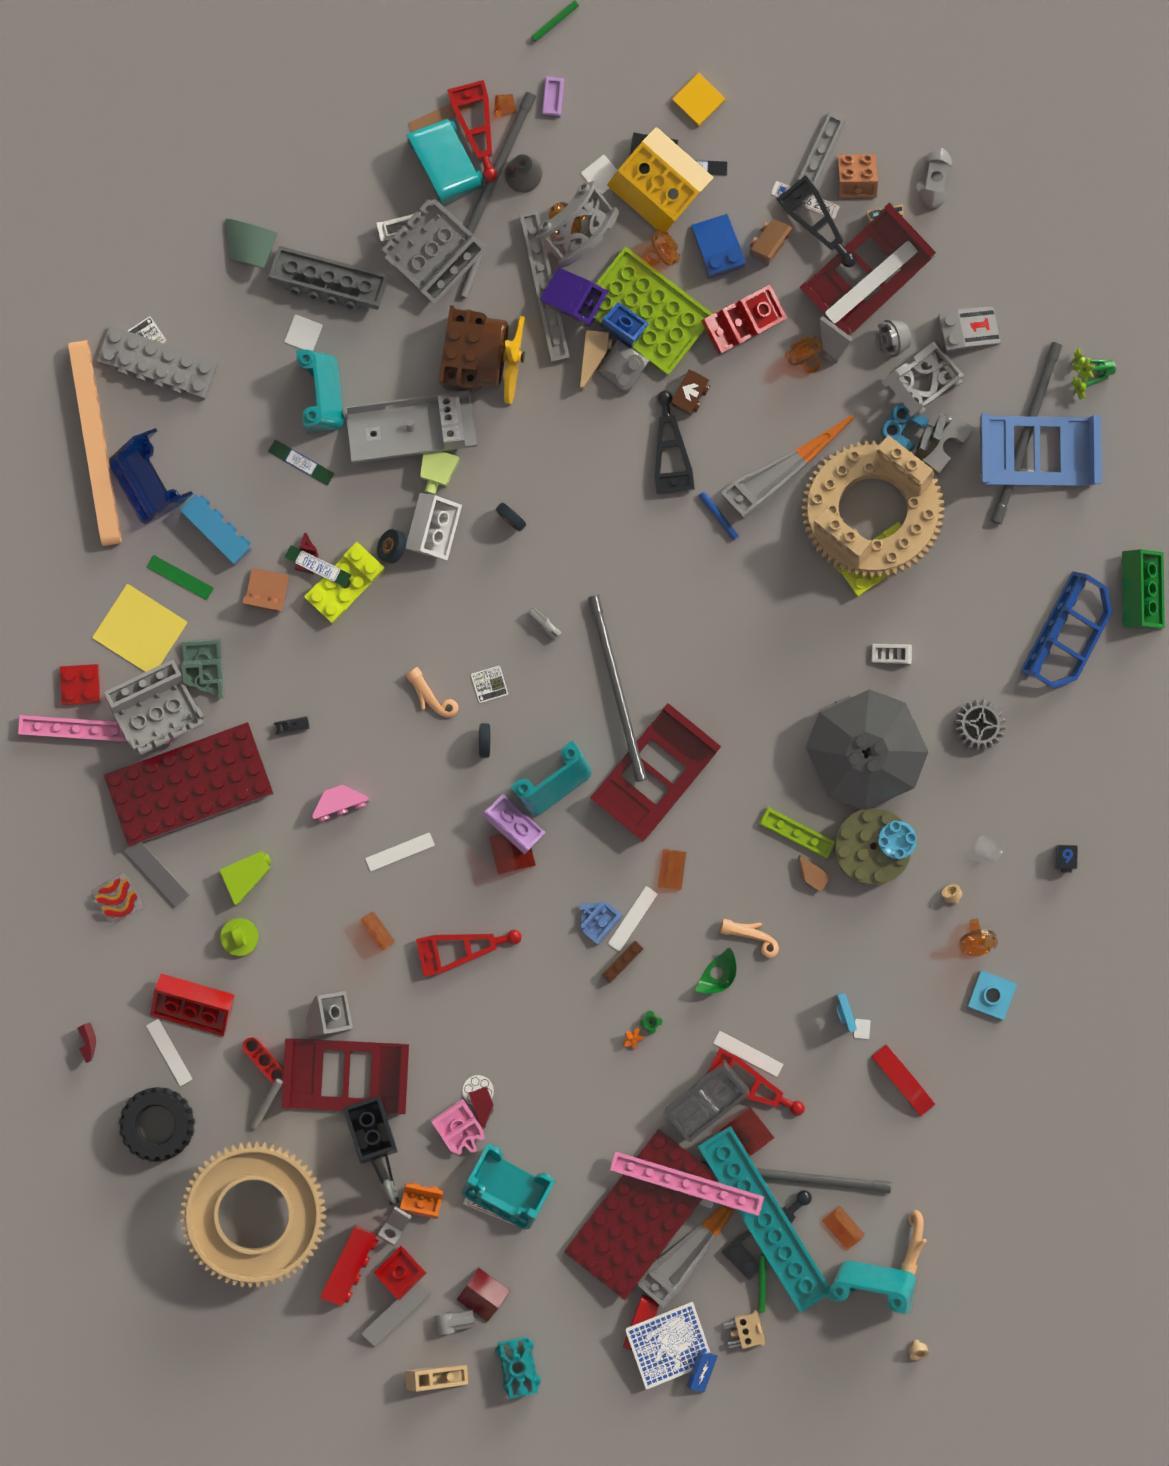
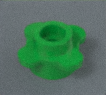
(650, 1027)

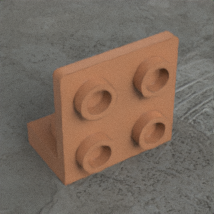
(857, 176)
(266, 590)

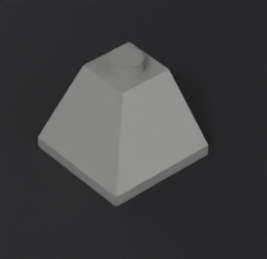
(833, 340)
(329, 1014)

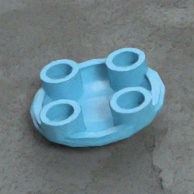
(897, 840)

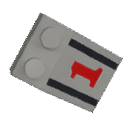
(968, 329)

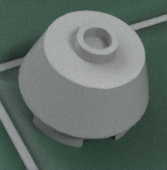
(893, 337)

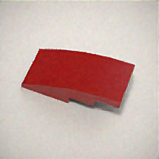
(744, 319)

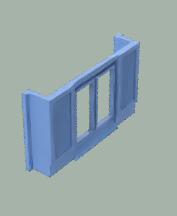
(1078, 449)

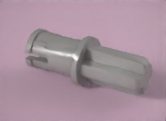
(543, 623)

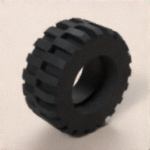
(130, 1124)

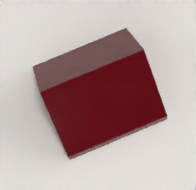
(483, 1294)

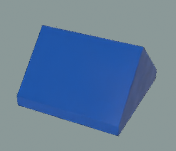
(624, 324)

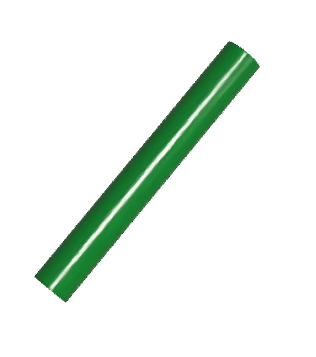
(554, 21)
(762, 1283)

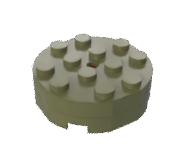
(854, 851)

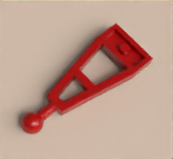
(468, 95)
(430, 956)
(796, 1108)

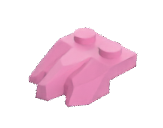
(458, 1127)

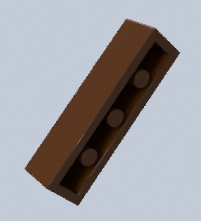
(622, 961)

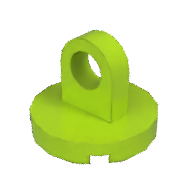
(239, 937)

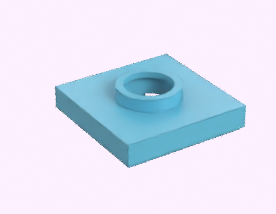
(978, 998)
(845, 1013)

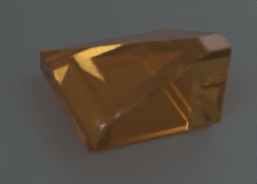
(504, 105)

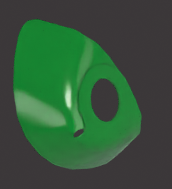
(727, 963)

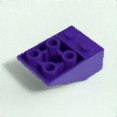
(574, 296)

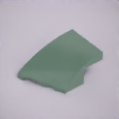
(249, 243)
(203, 665)

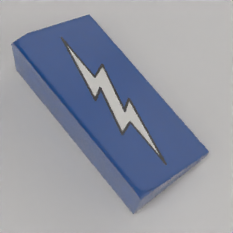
(701, 1371)

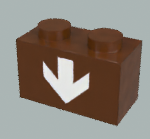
(690, 392)

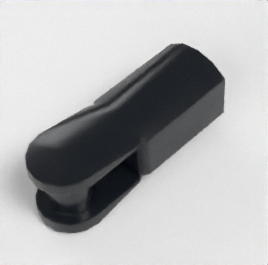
(295, 724)

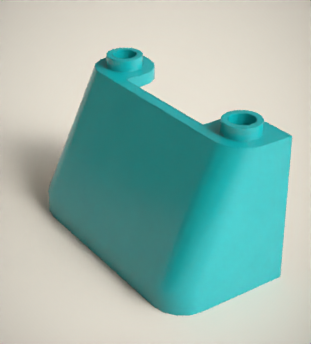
(445, 161)
(329, 409)
(558, 785)
(507, 1188)
(895, 1283)

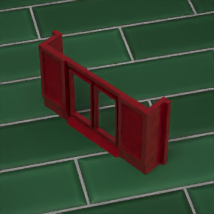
(890, 233)
(684, 743)
(305, 1071)

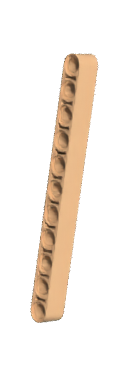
(95, 443)

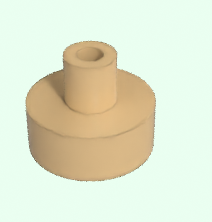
(952, 893)
(918, 1350)

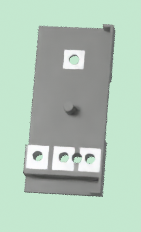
(411, 428)

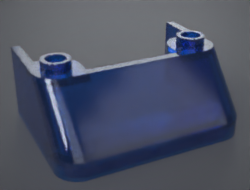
(141, 481)

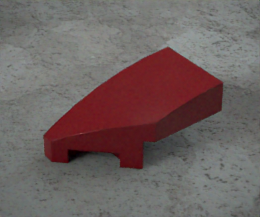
(308, 547)
(88, 1036)
(482, 1104)

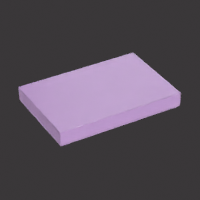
(513, 823)

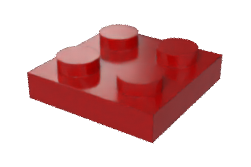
(80, 684)
(400, 1272)

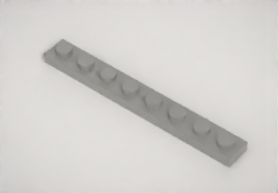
(542, 276)

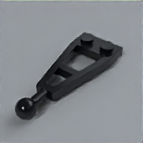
(796, 196)
(671, 481)
(738, 1253)

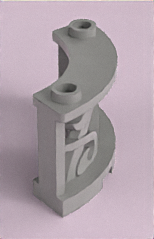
(563, 223)
(913, 398)

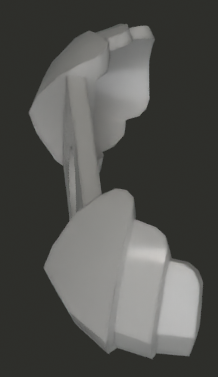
(933, 194)

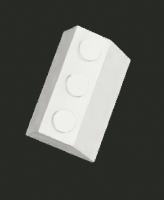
(433, 526)

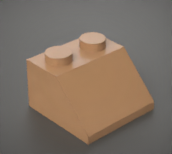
(770, 241)

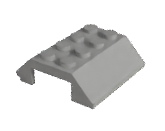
(433, 250)
(154, 708)

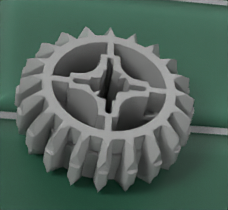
(981, 715)

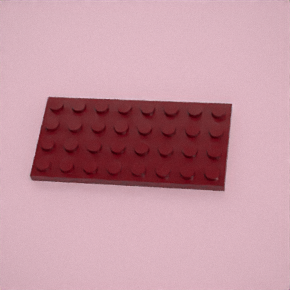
(188, 784)
(637, 1220)

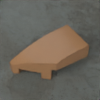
(812, 874)

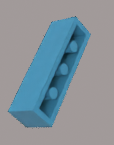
(215, 529)

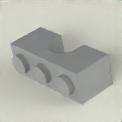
(956, 430)

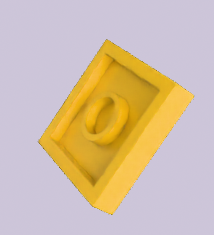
(698, 99)

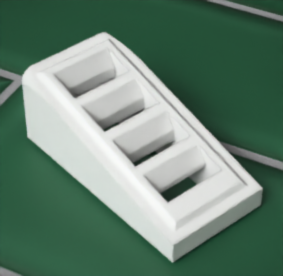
(908, 653)

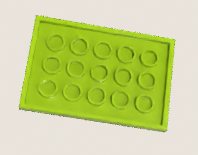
(671, 312)

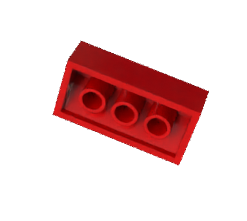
(192, 1004)
(349, 1265)

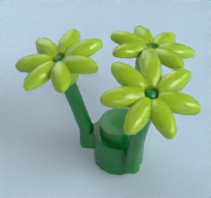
(1102, 368)

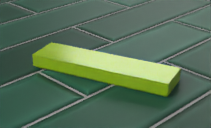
(797, 833)

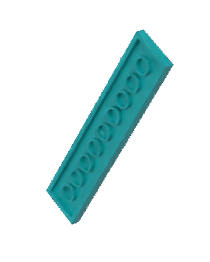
(771, 1228)

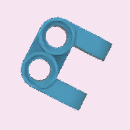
(899, 424)

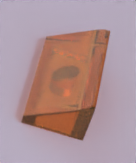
(672, 869)
(378, 930)
(843, 1227)

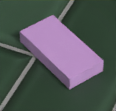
(553, 96)

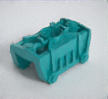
(526, 1360)

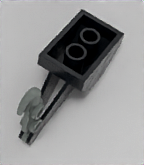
(373, 1139)

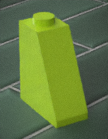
(245, 875)

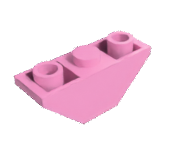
(338, 801)

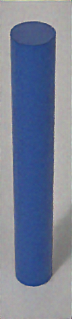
(718, 515)

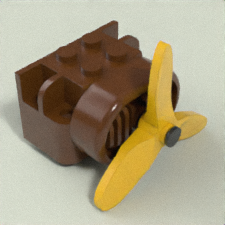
(477, 353)

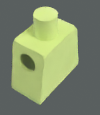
(438, 469)

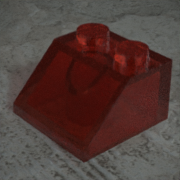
(508, 856)
(750, 1131)

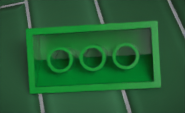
(1143, 589)

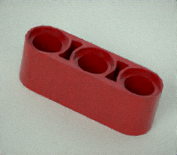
(255, 1057)
(645, 1310)

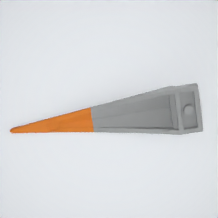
(760, 486)
(675, 1267)

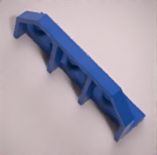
(1054, 624)

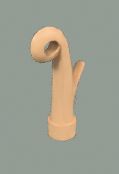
(425, 694)
(749, 931)
(916, 1243)

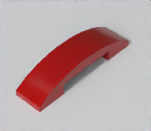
(903, 1080)

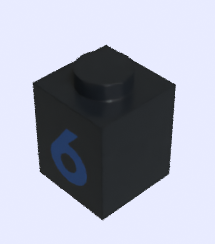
(1066, 858)

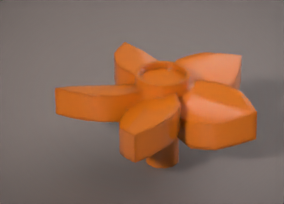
(632, 1039)

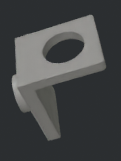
(396, 1223)

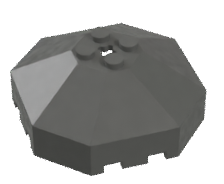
(860, 723)

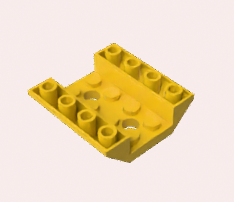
(668, 169)

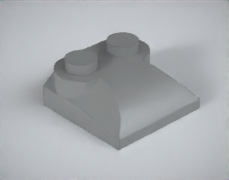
(623, 366)

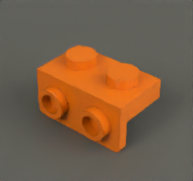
(421, 1200)

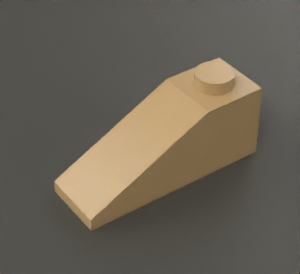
(594, 353)
(436, 1377)

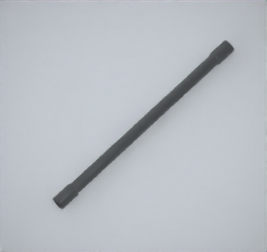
(524, 109)
(1052, 358)
(597, 611)
(875, 1185)

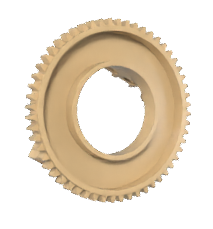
(844, 545)
(253, 1263)

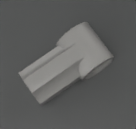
(449, 1322)

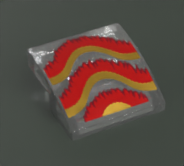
(117, 898)

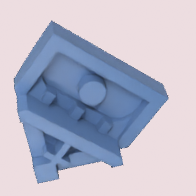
(598, 920)

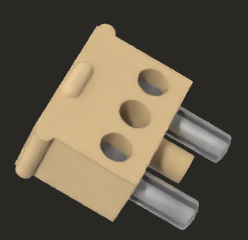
(753, 1325)

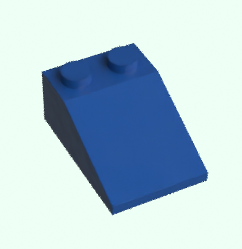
(718, 246)

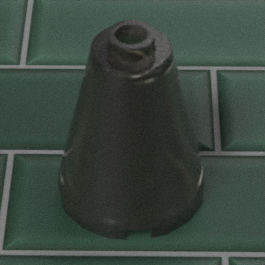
(523, 173)

